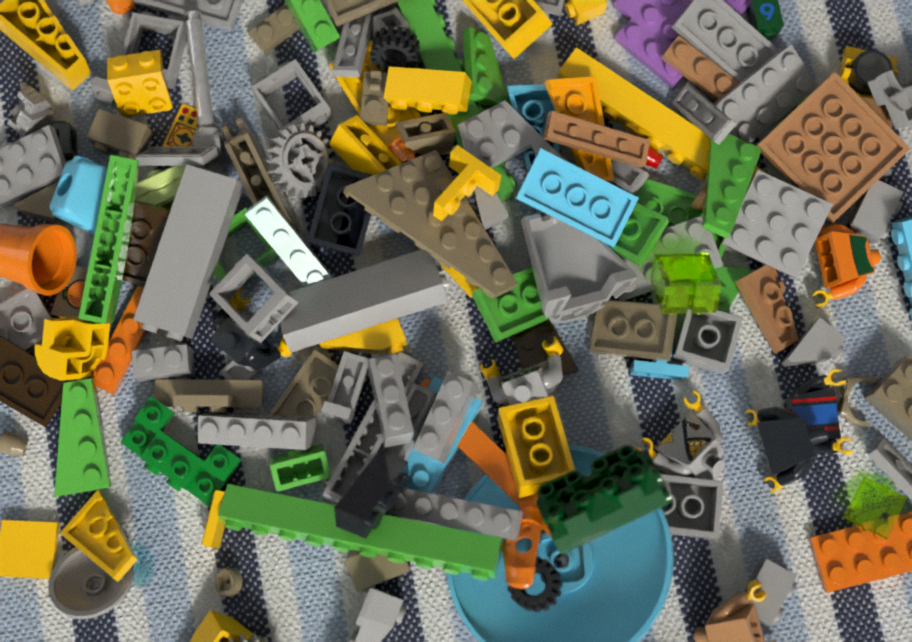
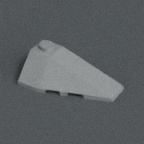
(378, 616)

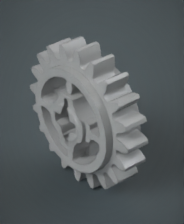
(294, 160)

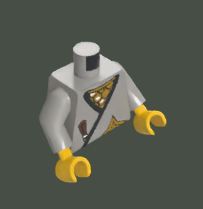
(691, 446)

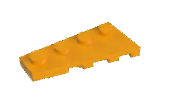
(581, 100)

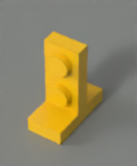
(471, 174)

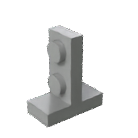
(346, 388)

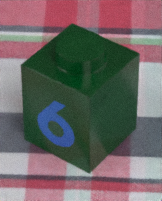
(765, 17)

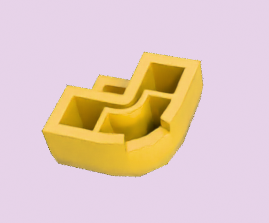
(71, 347)

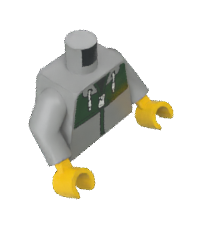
(528, 383)

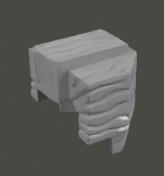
(31, 112)

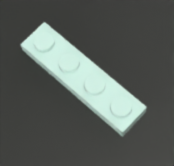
(287, 242)

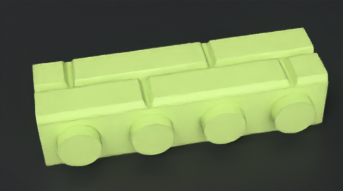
(160, 187)

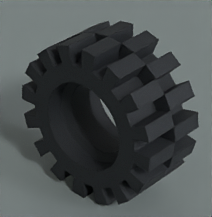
(396, 40)
(547, 596)

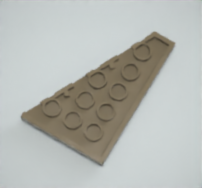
(405, 202)

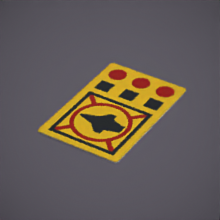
(183, 127)

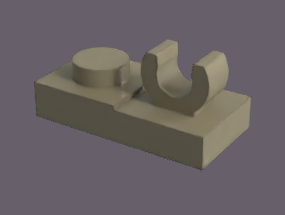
(374, 106)

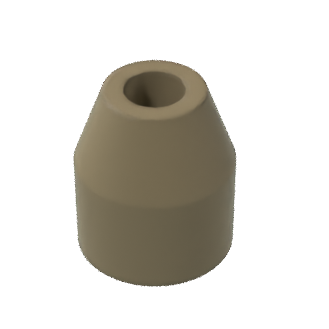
(12, 444)

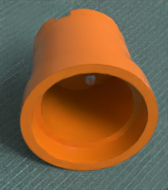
(37, 256)

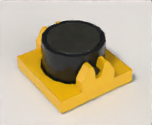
(861, 66)

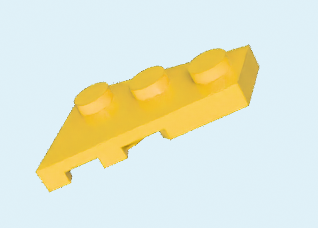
(100, 537)

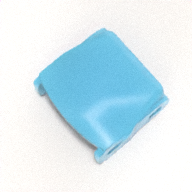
(79, 194)

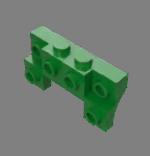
(175, 460)

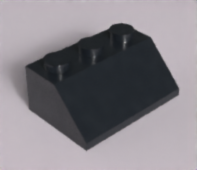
(338, 220)

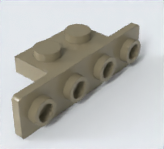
(209, 393)

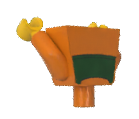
(843, 261)

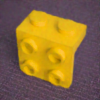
(138, 83)

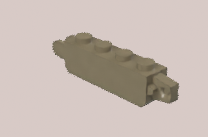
(252, 168)

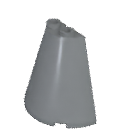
(572, 269)

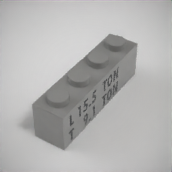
(257, 430)

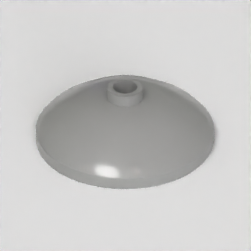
(74, 585)

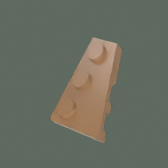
(766, 302)

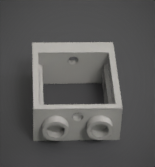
(170, 26)
(285, 73)
(269, 314)

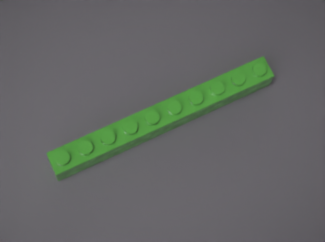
(438, 54)
(394, 538)

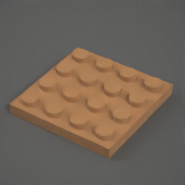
(833, 146)

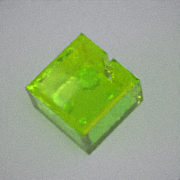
(685, 283)

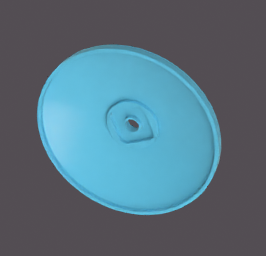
(608, 588)

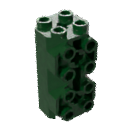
(612, 495)

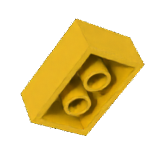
(534, 443)

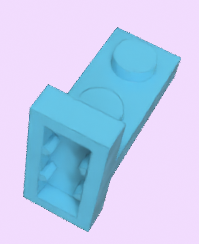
(659, 369)

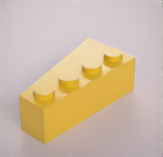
(44, 39)

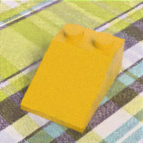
(511, 22)

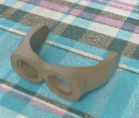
(843, 406)

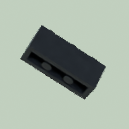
(372, 494)

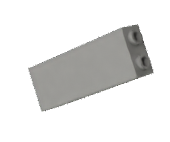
(188, 253)
(364, 299)

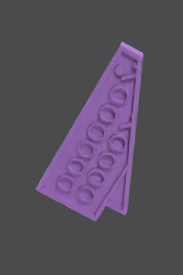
(650, 31)

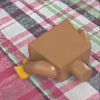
(734, 619)

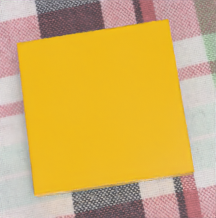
(28, 548)

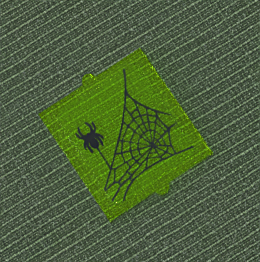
(875, 507)

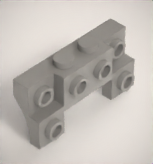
(896, 98)

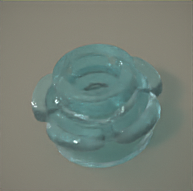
(142, 575)

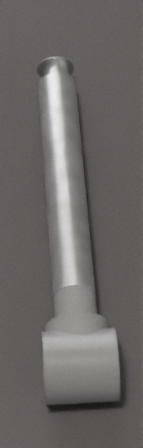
(207, 133)

